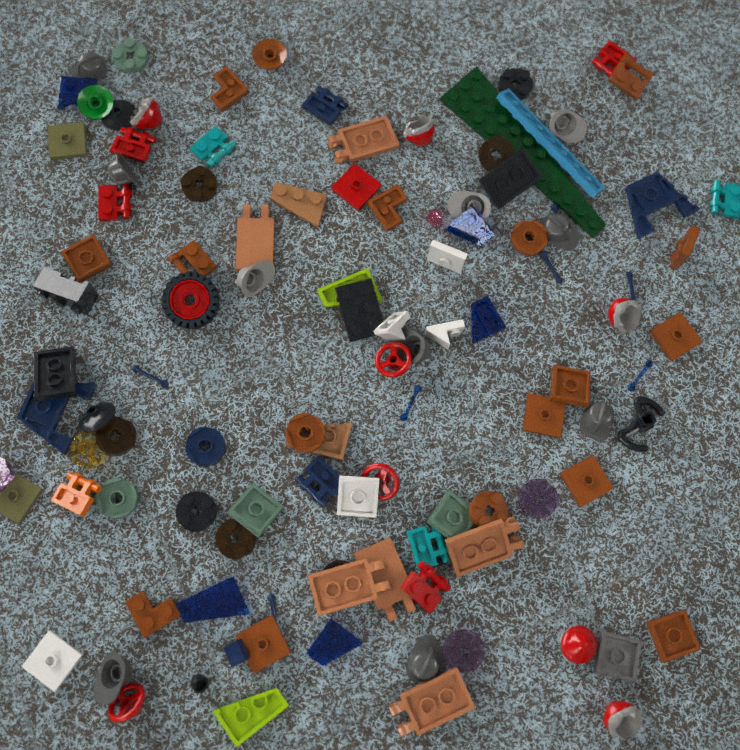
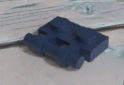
(323, 109)
(324, 476)

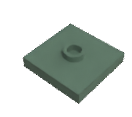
(255, 510)
(451, 516)

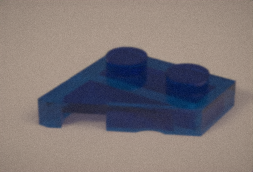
(70, 89)
(471, 227)
(484, 320)
(332, 643)

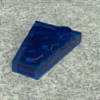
(214, 602)

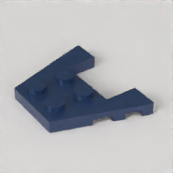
(652, 195)
(45, 415)

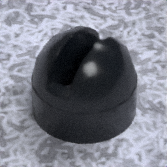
(199, 683)

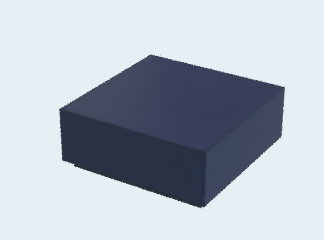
(236, 652)

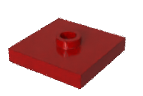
(356, 187)

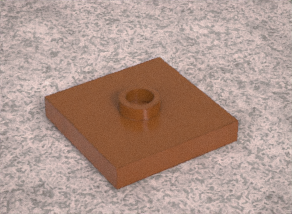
(86, 258)
(675, 336)
(570, 386)
(543, 416)
(586, 481)
(673, 635)
(264, 643)

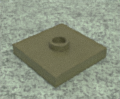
(67, 141)
(18, 498)

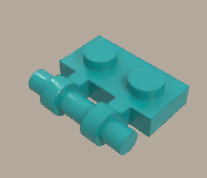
(209, 144)
(731, 199)
(422, 548)

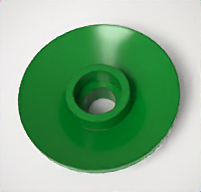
(91, 95)

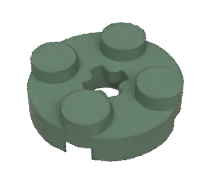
(128, 47)
(127, 503)

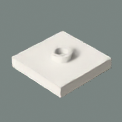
(446, 256)
(358, 496)
(52, 660)

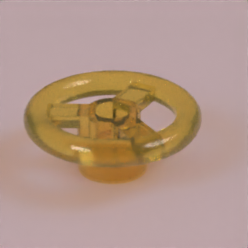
(81, 447)

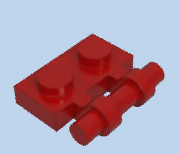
(612, 54)
(132, 149)
(108, 202)
(423, 593)

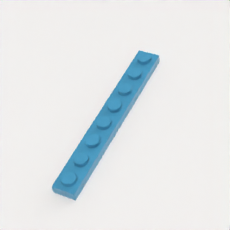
(550, 142)

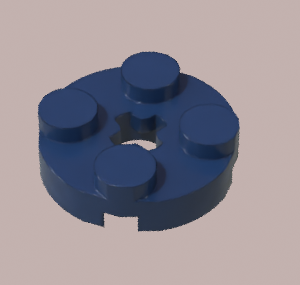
(195, 441)

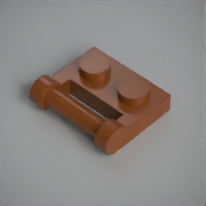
(627, 81)
(684, 248)
(196, 257)

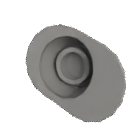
(568, 126)
(463, 200)
(255, 278)

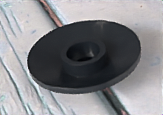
(122, 119)
(97, 417)

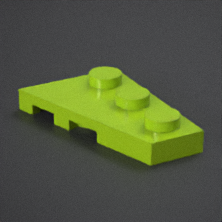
(328, 295)
(250, 714)

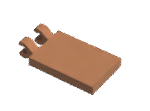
(364, 140)
(254, 238)
(483, 545)
(393, 572)
(346, 586)
(433, 702)

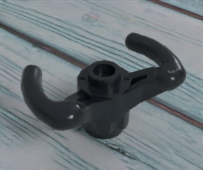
(641, 422)

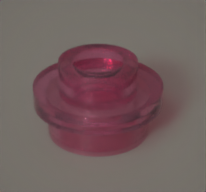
(434, 217)

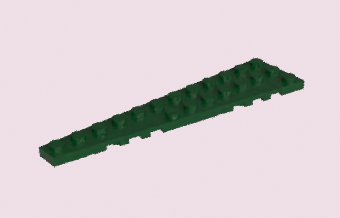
(476, 104)

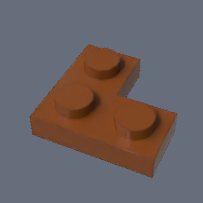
(232, 89)
(384, 205)
(149, 618)

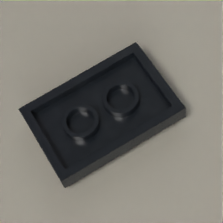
(510, 178)
(359, 309)
(55, 374)

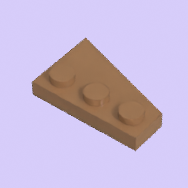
(301, 202)
(334, 441)

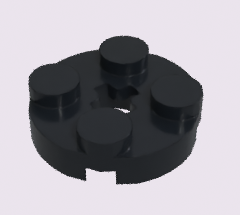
(517, 75)
(203, 520)

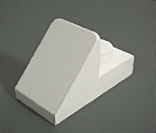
(391, 327)
(440, 332)

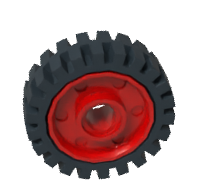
(176, 296)

